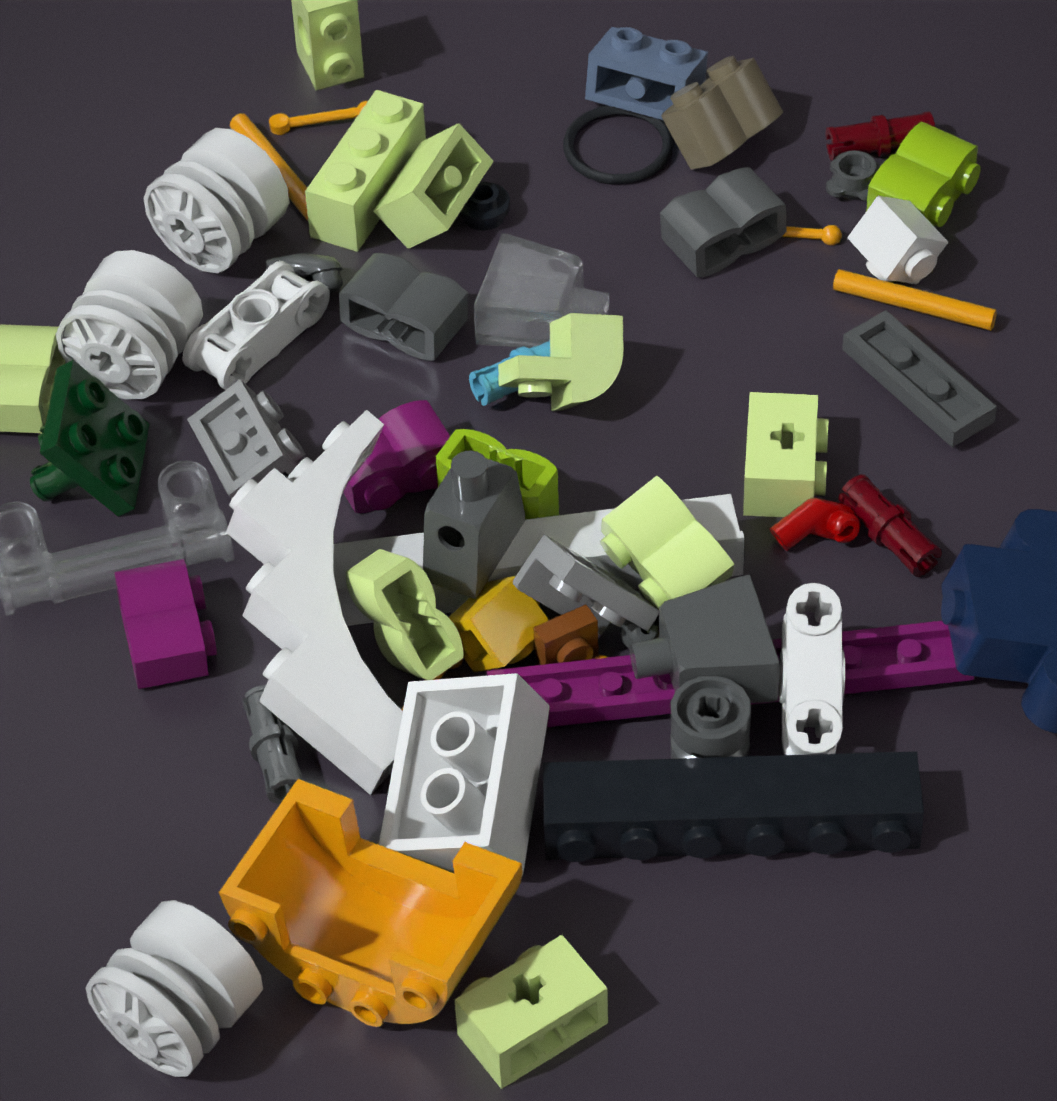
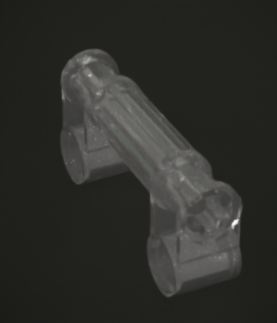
(191, 532)

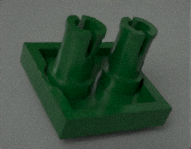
(90, 442)

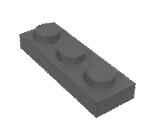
(919, 378)

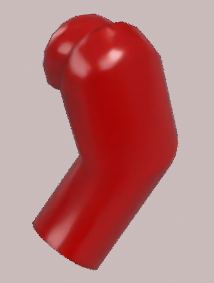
(818, 518)

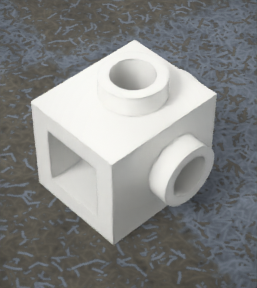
(897, 241)

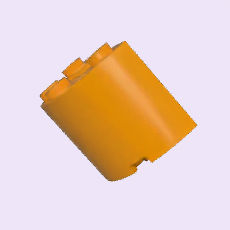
(359, 917)

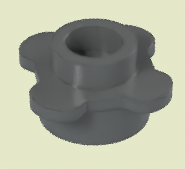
(851, 175)

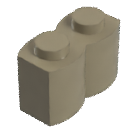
(721, 112)

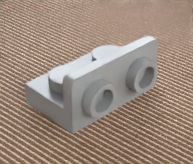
(244, 437)
(569, 581)

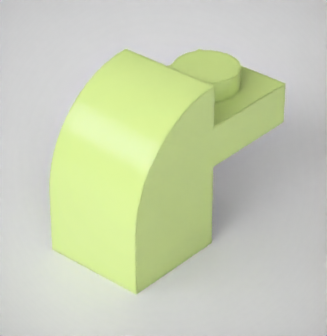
(581, 363)

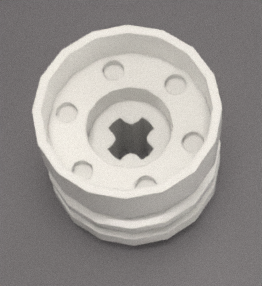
(216, 200)
(130, 323)
(174, 988)

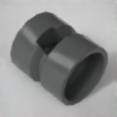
(710, 719)

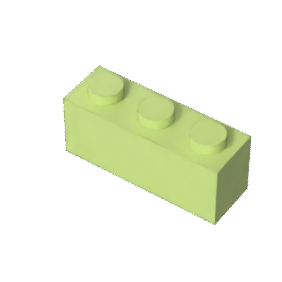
(362, 170)

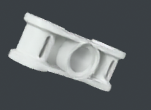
(256, 325)
(812, 671)

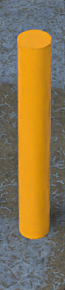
(296, 188)
(915, 299)

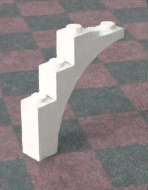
(318, 676)

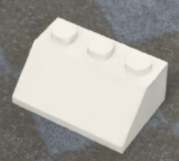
(465, 768)

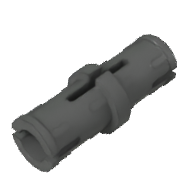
(272, 746)

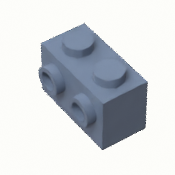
(641, 71)

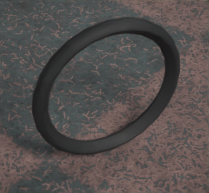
(579, 166)

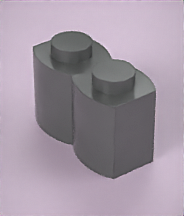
(723, 221)
(404, 306)

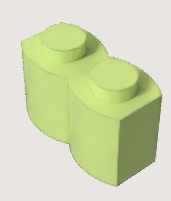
(27, 375)
(663, 544)
(404, 614)

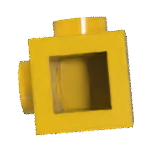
(497, 625)

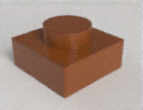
(567, 637)

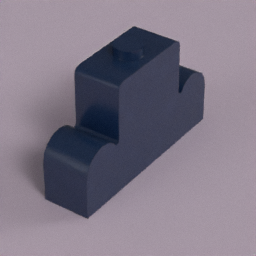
(1006, 612)

